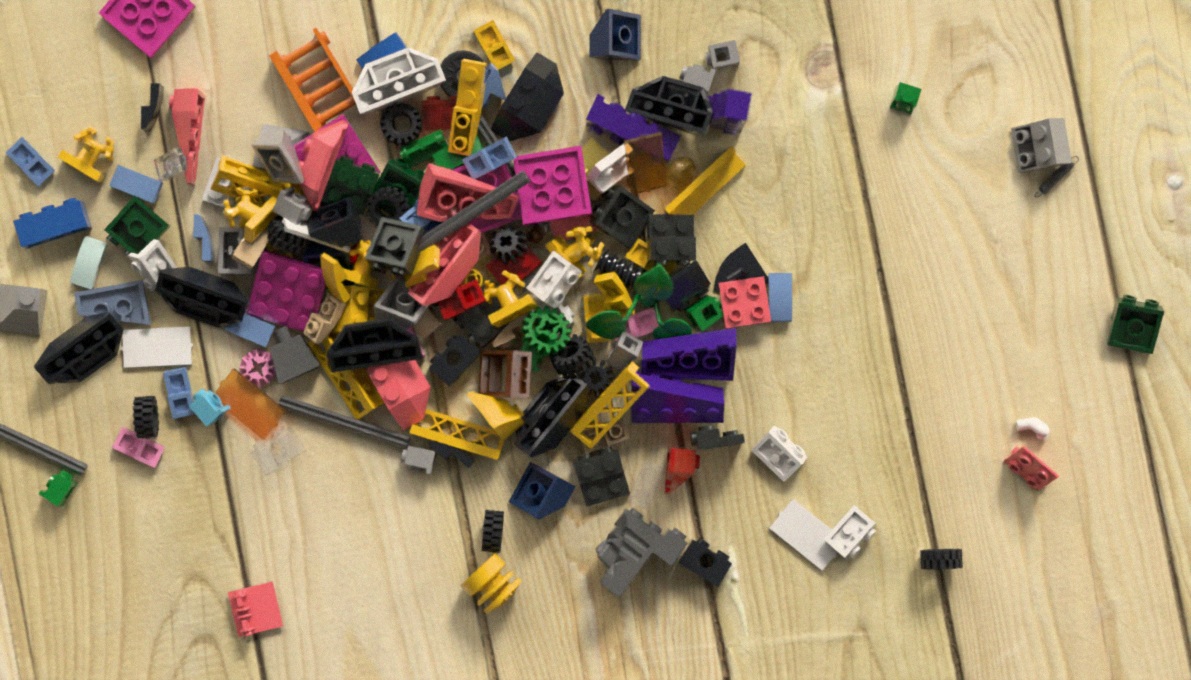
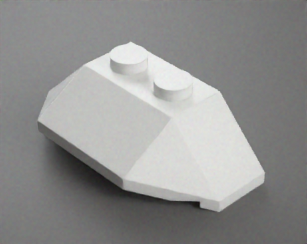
(396, 79)

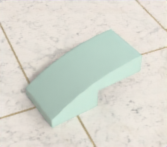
(88, 262)

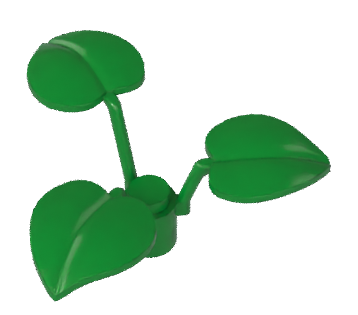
(650, 288)

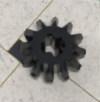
(504, 252)
(603, 375)

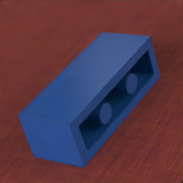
(52, 223)

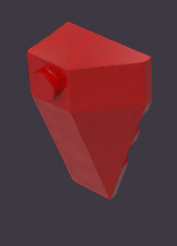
(680, 466)

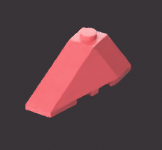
(187, 114)
(449, 192)

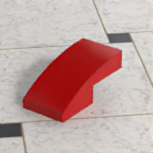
(462, 300)

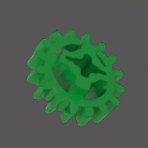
(542, 339)

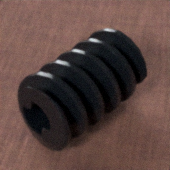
(625, 273)

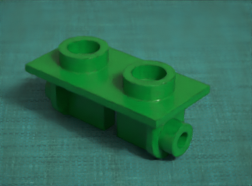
(423, 148)

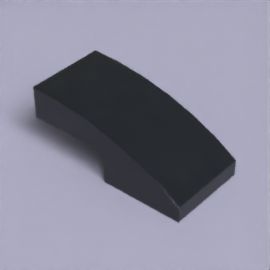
(150, 113)
(446, 450)

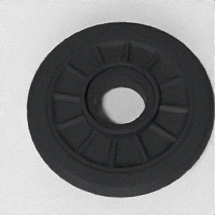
(451, 66)

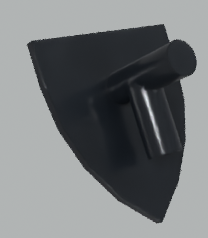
(738, 266)

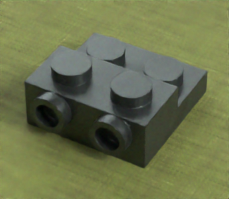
(621, 215)
(670, 239)
(395, 247)
(478, 322)
(710, 438)
(601, 476)

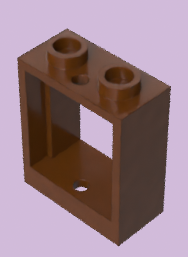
(517, 374)

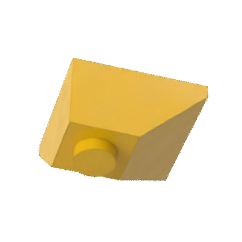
(499, 413)

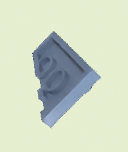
(124, 301)

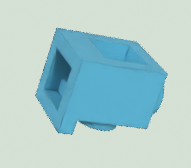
(208, 407)

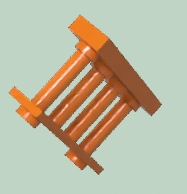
(294, 82)

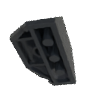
(530, 100)
(673, 105)
(202, 296)
(372, 345)
(81, 350)
(551, 415)

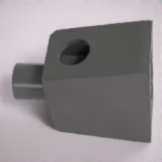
(292, 356)

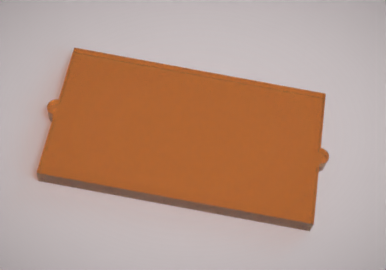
(645, 163)
(249, 404)

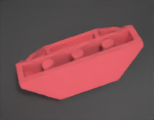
(320, 159)
(456, 259)
(402, 390)

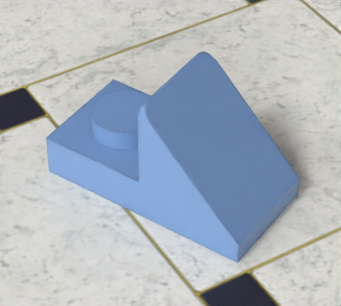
(493, 84)

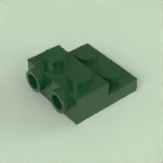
(400, 176)
(351, 180)
(135, 227)
(1135, 324)

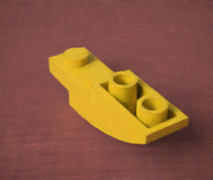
(468, 107)

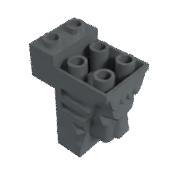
(631, 545)

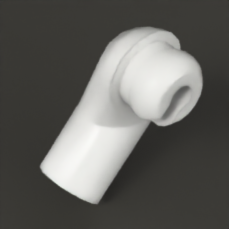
(1035, 425)

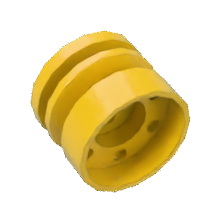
(491, 583)

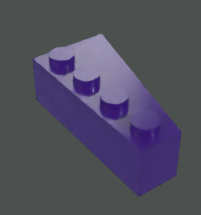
(730, 110)
(620, 126)
(692, 356)
(677, 402)

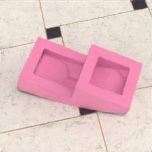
(641, 323)
(138, 448)

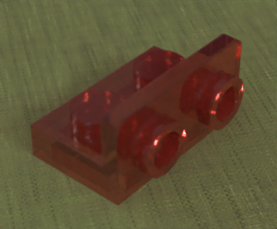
(437, 113)

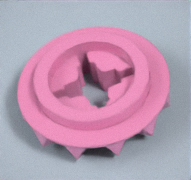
(268, 370)

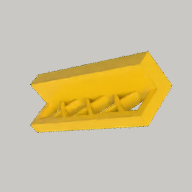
(244, 176)
(706, 184)
(360, 382)
(606, 398)
(457, 442)

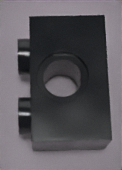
(467, 354)
(691, 560)

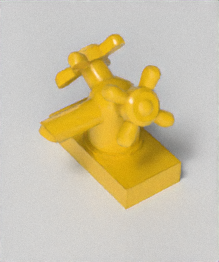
(89, 154)
(252, 217)
(577, 249)
(361, 269)
(511, 306)

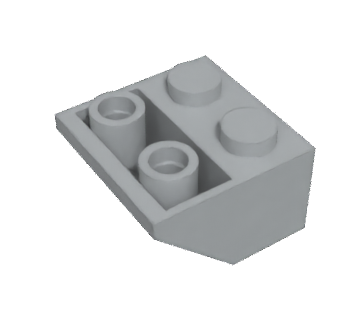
(1041, 145)
(228, 242)

